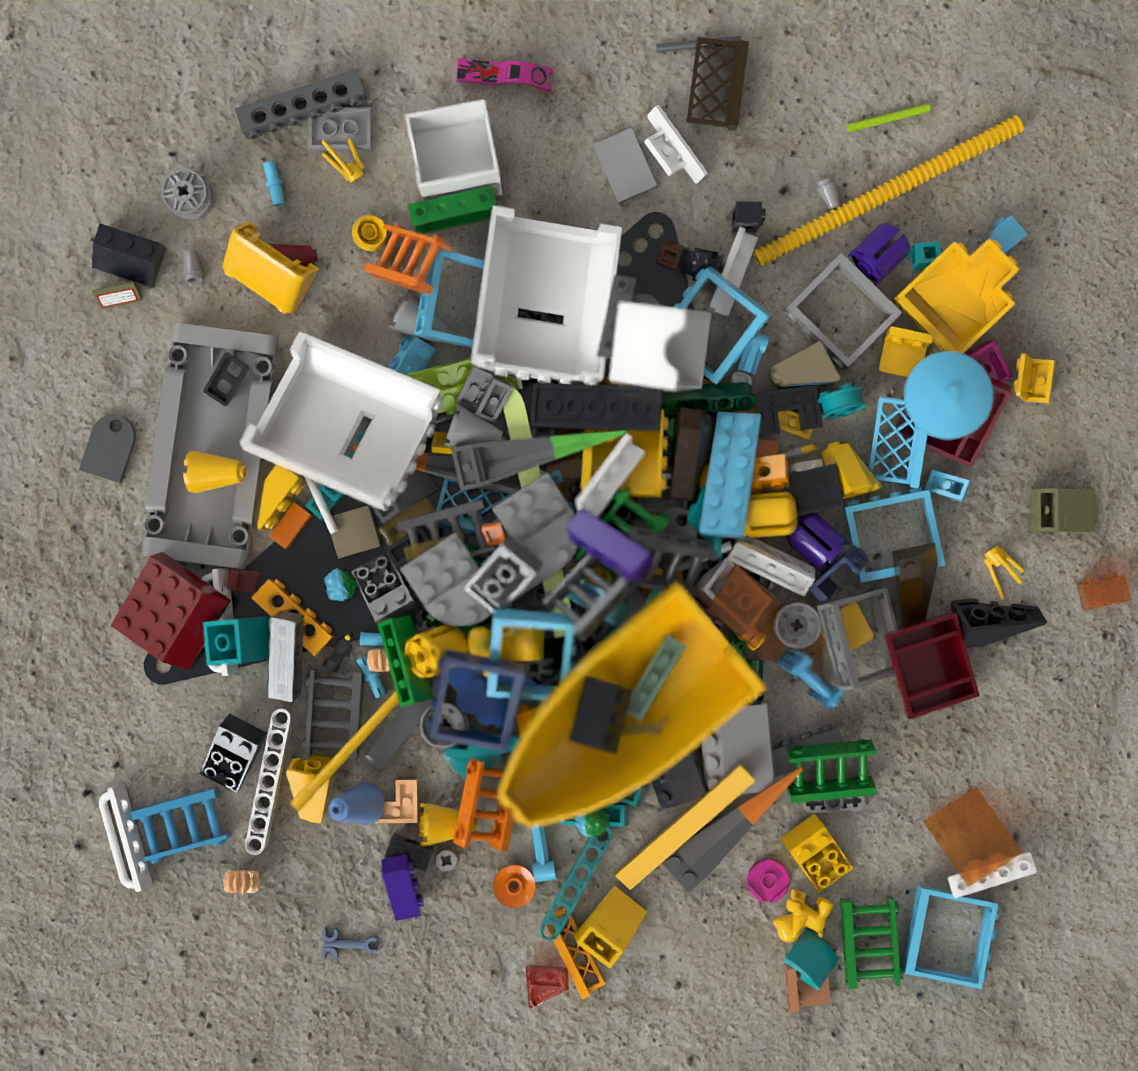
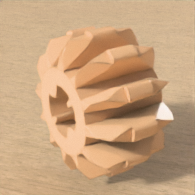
(377, 660)
(241, 881)

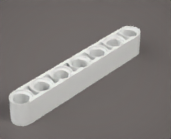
(263, 789)

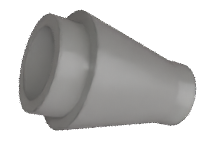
(828, 191)
(192, 269)

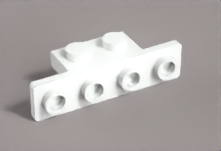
(671, 148)
(1015, 869)

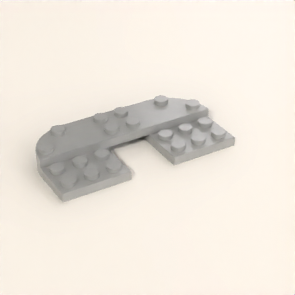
(531, 516)

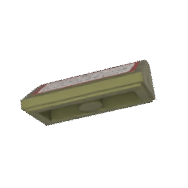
(117, 295)

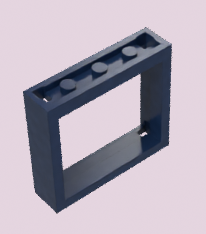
(484, 664)

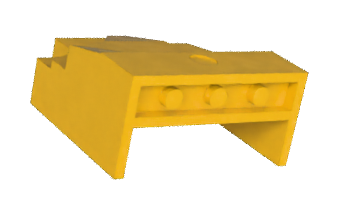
(960, 294)

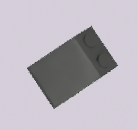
(503, 575)

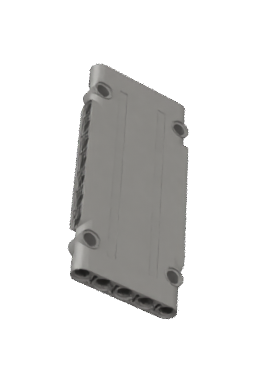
(206, 523)

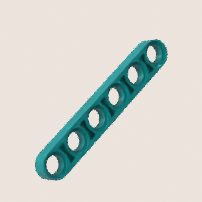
(579, 884)

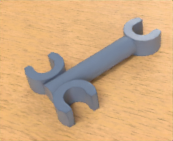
(332, 944)

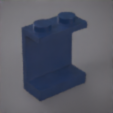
(824, 587)

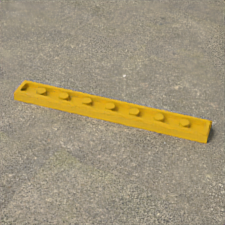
(685, 826)

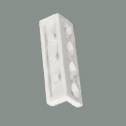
(733, 271)
(610, 477)
(772, 564)

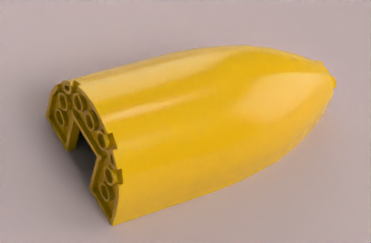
(710, 683)

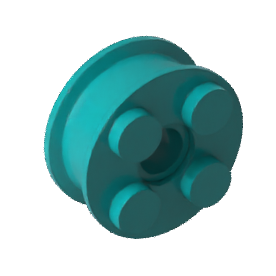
(842, 402)

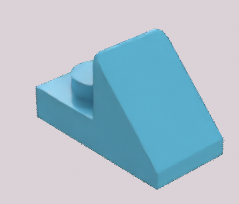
(947, 486)

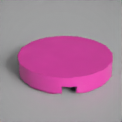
(768, 880)

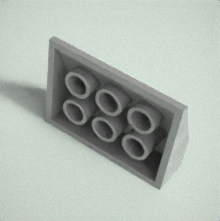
(742, 740)

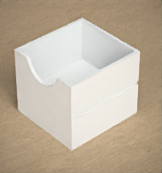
(453, 150)
(660, 346)

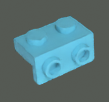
(412, 355)

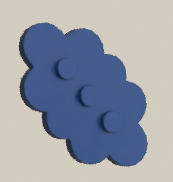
(473, 695)

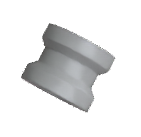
(448, 855)

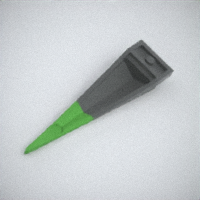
(494, 460)

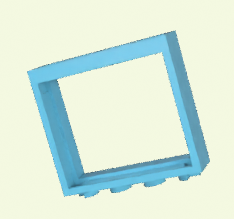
(428, 302)
(761, 313)
(876, 501)
(531, 620)
(983, 951)

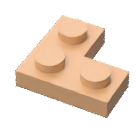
(406, 804)

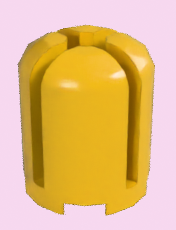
(771, 515)
(431, 645)

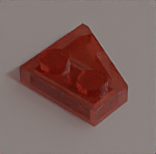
(545, 983)

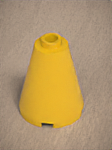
(211, 471)
(438, 824)

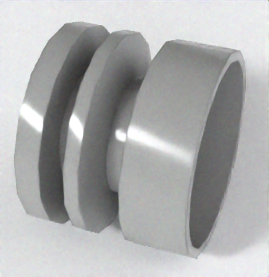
(196, 203)
(802, 636)
(453, 715)

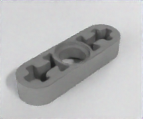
(839, 808)

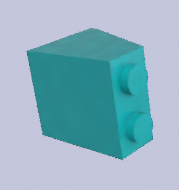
(237, 640)

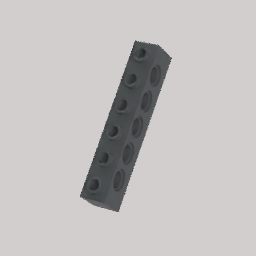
(291, 99)

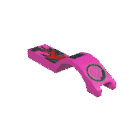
(502, 73)

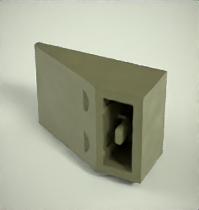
(1061, 510)

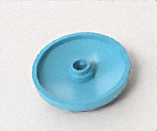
(948, 395)

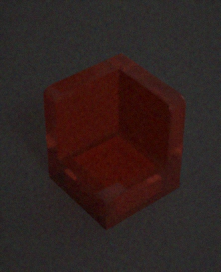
(243, 580)

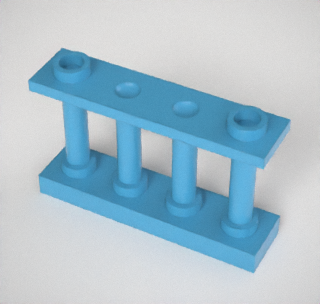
(798, 665)
(166, 809)

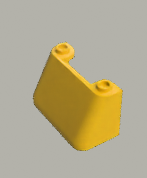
(266, 269)

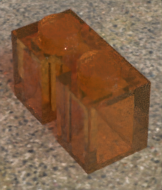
(1103, 592)

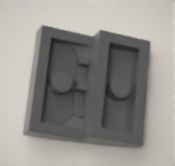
(484, 393)

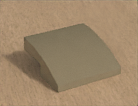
(355, 532)

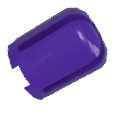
(878, 269)
(824, 534)

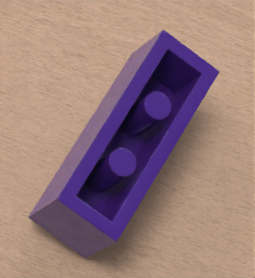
(402, 887)

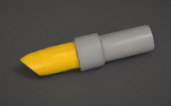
(799, 451)

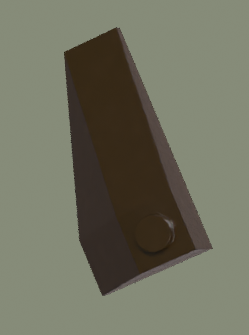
(691, 450)
(915, 577)

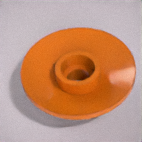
(511, 896)

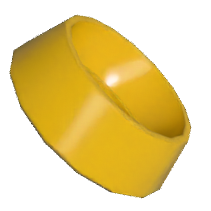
(363, 232)

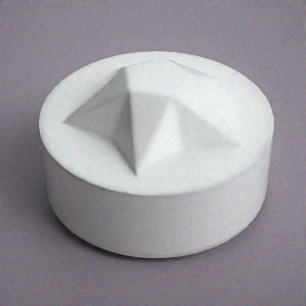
(740, 376)

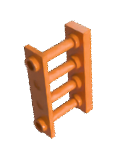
(405, 277)
(502, 818)

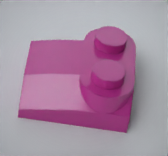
(991, 360)

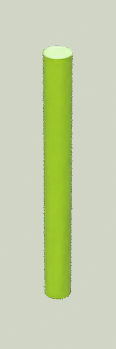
(888, 117)

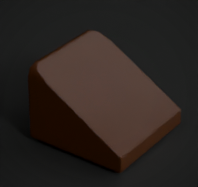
(670, 254)

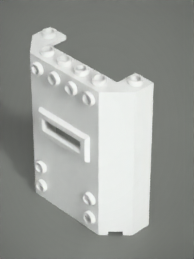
(550, 272)
(320, 410)

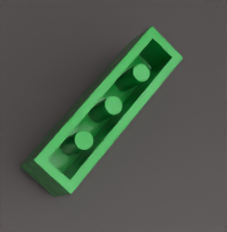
(408, 686)

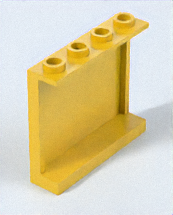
(647, 476)

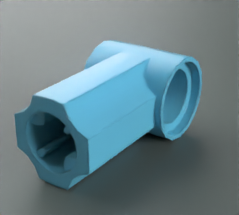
(752, 354)

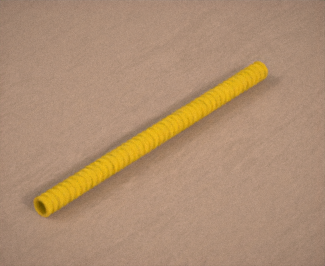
(889, 190)

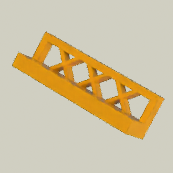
(569, 959)

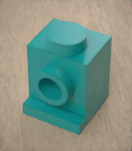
(920, 250)

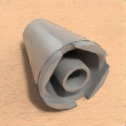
(406, 317)
(469, 429)

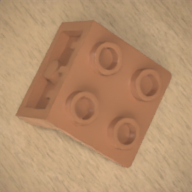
(801, 993)

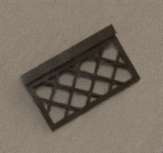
(734, 90)

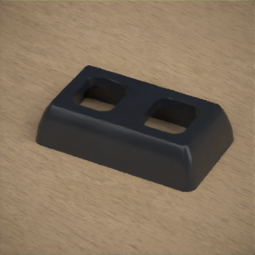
(222, 373)

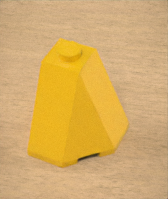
(852, 472)
(300, 774)

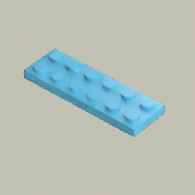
(730, 475)

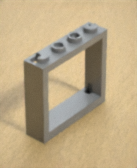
(866, 287)
(838, 643)

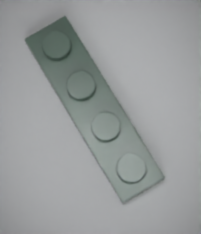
(655, 676)

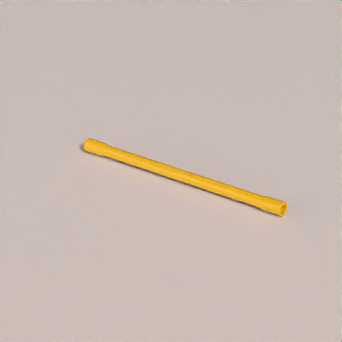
(307, 793)

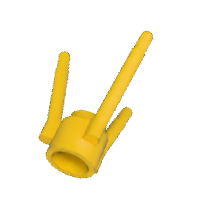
(351, 171)
(999, 556)

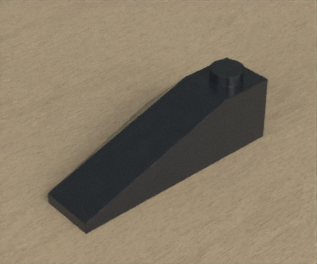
(992, 622)

